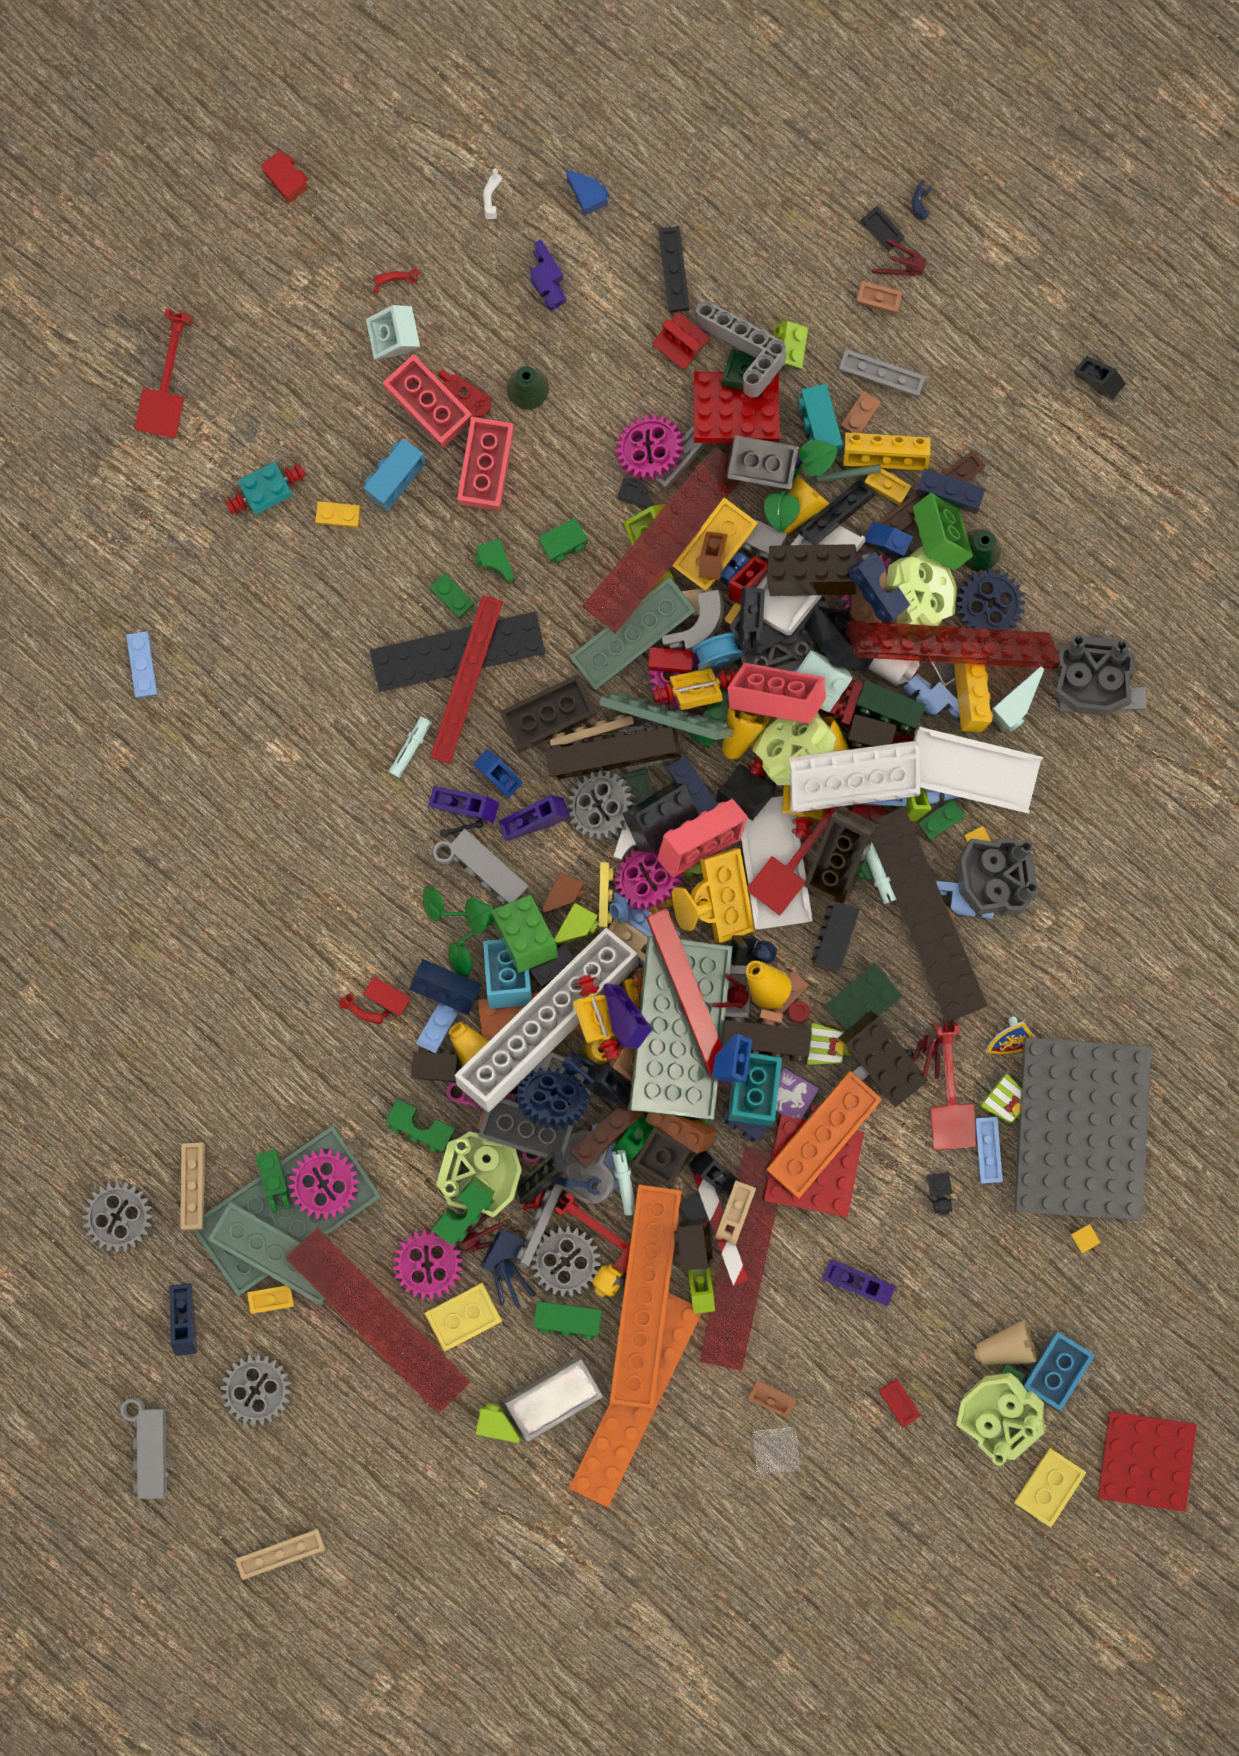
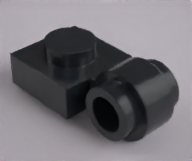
(939, 1186)

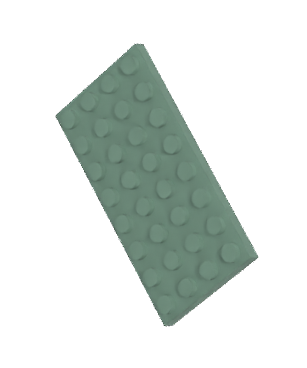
(668, 1064)
(291, 1221)

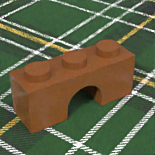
(692, 1134)

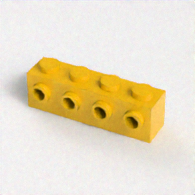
(886, 450)
(973, 697)

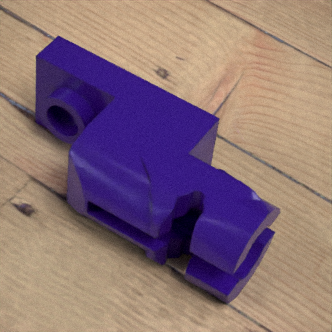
(546, 277)

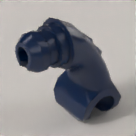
(917, 207)

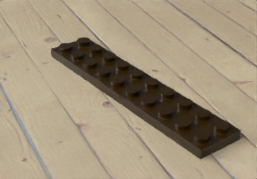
(927, 916)

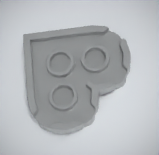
(595, 1169)

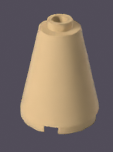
(1008, 1346)

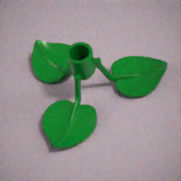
(817, 459)
(478, 918)

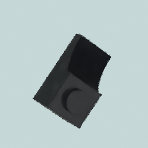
(1100, 376)
(608, 1084)
(713, 1172)

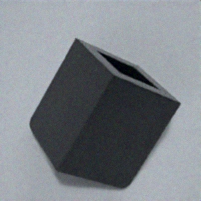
(742, 949)

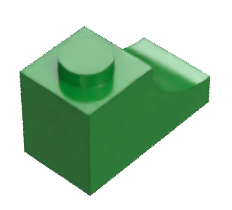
(493, 558)
(634, 1138)

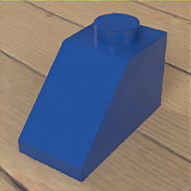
(587, 191)
(888, 539)
(497, 773)
(733, 1060)

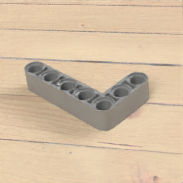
(752, 341)

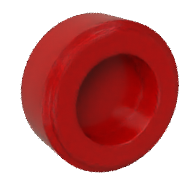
(798, 1011)

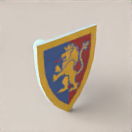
(1010, 1039)

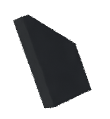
(635, 494)

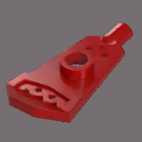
(469, 400)

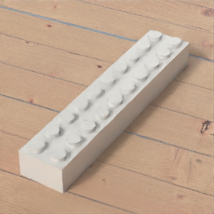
(543, 1022)

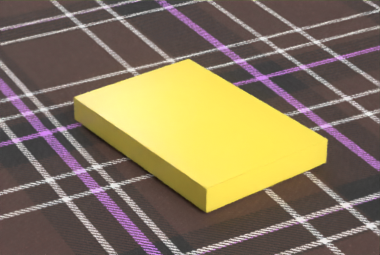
(463, 1317)
(1050, 1487)

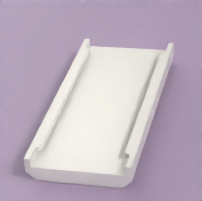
(787, 612)
(976, 770)
(854, 776)
(767, 837)

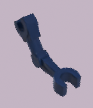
(569, 1182)

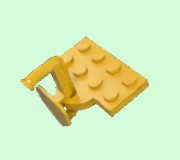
(723, 896)

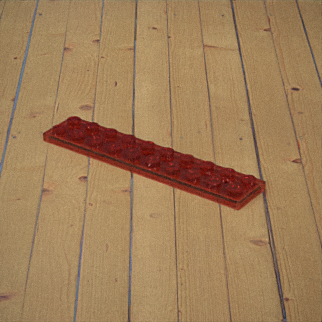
(661, 542)
(952, 644)
(735, 1305)
(377, 1320)

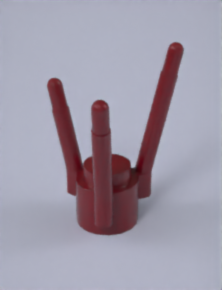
(914, 264)
(736, 995)
(930, 1046)
(472, 1239)

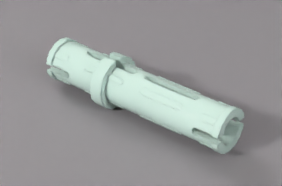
(412, 743)
(879, 875)
(622, 1173)

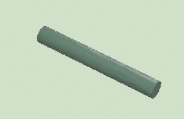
(849, 473)

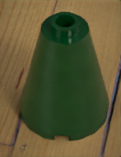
(527, 388)
(985, 550)

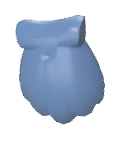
(619, 908)

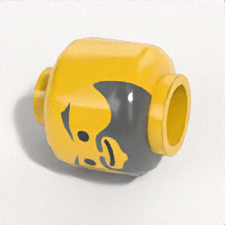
(608, 1280)

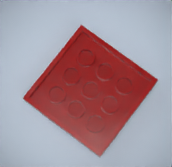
(730, 412)
(834, 1185)
(1147, 1461)

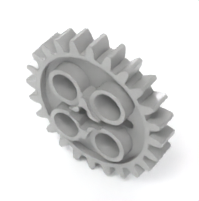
(585, 816)
(100, 1206)
(552, 1245)
(240, 1378)

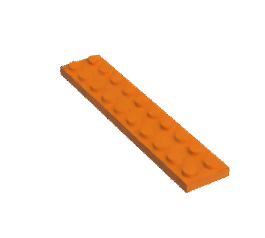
(645, 1296)
(624, 1424)

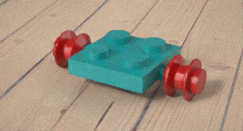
(265, 488)

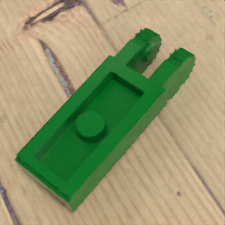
(272, 1178)

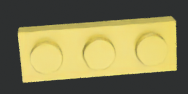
(606, 895)

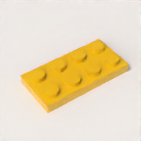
(726, 520)

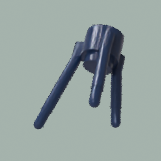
(574, 1064)
(504, 1271)

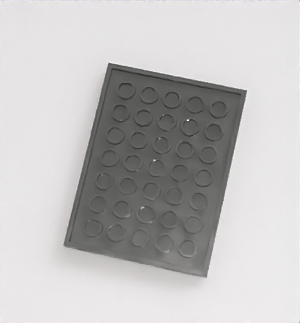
(1082, 1129)

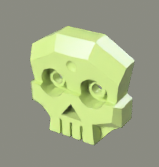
(926, 586)
(789, 739)
(499, 1174)
(989, 1403)

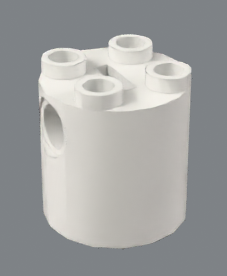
(894, 670)

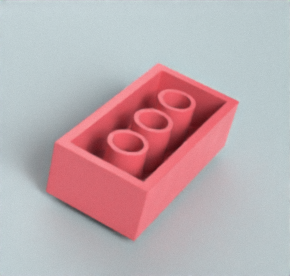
(427, 401)
(485, 464)
(777, 693)
(702, 837)

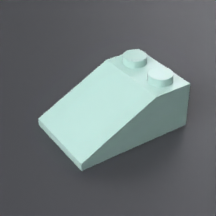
(1014, 706)

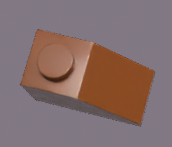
(712, 555)
(563, 893)

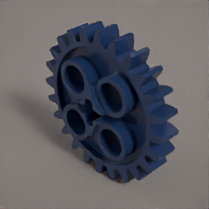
(999, 586)
(552, 1098)

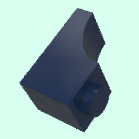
(504, 1246)

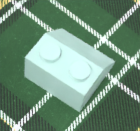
(392, 332)
(835, 678)

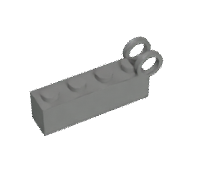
(762, 538)
(485, 865)
(151, 1450)

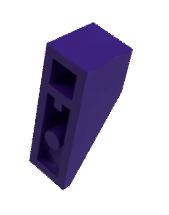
(464, 804)
(535, 817)
(625, 1017)
(859, 1282)

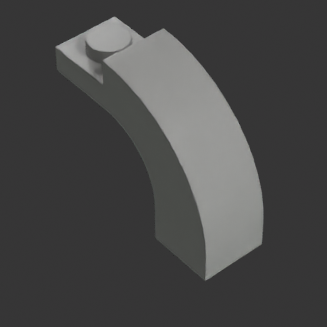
(707, 625)

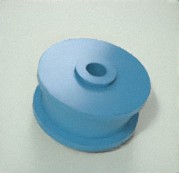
(717, 651)

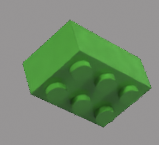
(942, 531)
(524, 933)

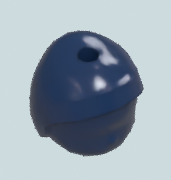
(765, 952)

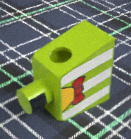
(825, 1046)
(1003, 1100)

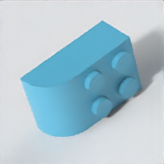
(503, 982)

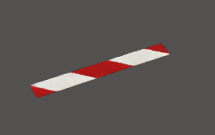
(715, 1213)

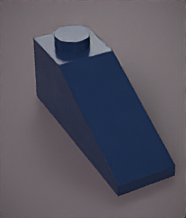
(182, 1320)

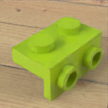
(795, 340)

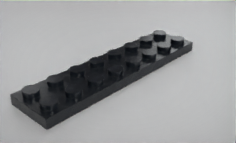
(442, 653)

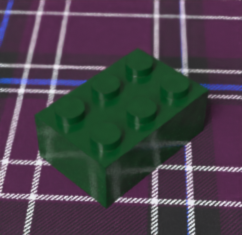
(889, 708)
(866, 993)

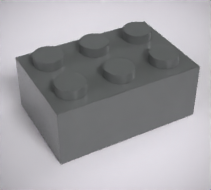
(762, 462)

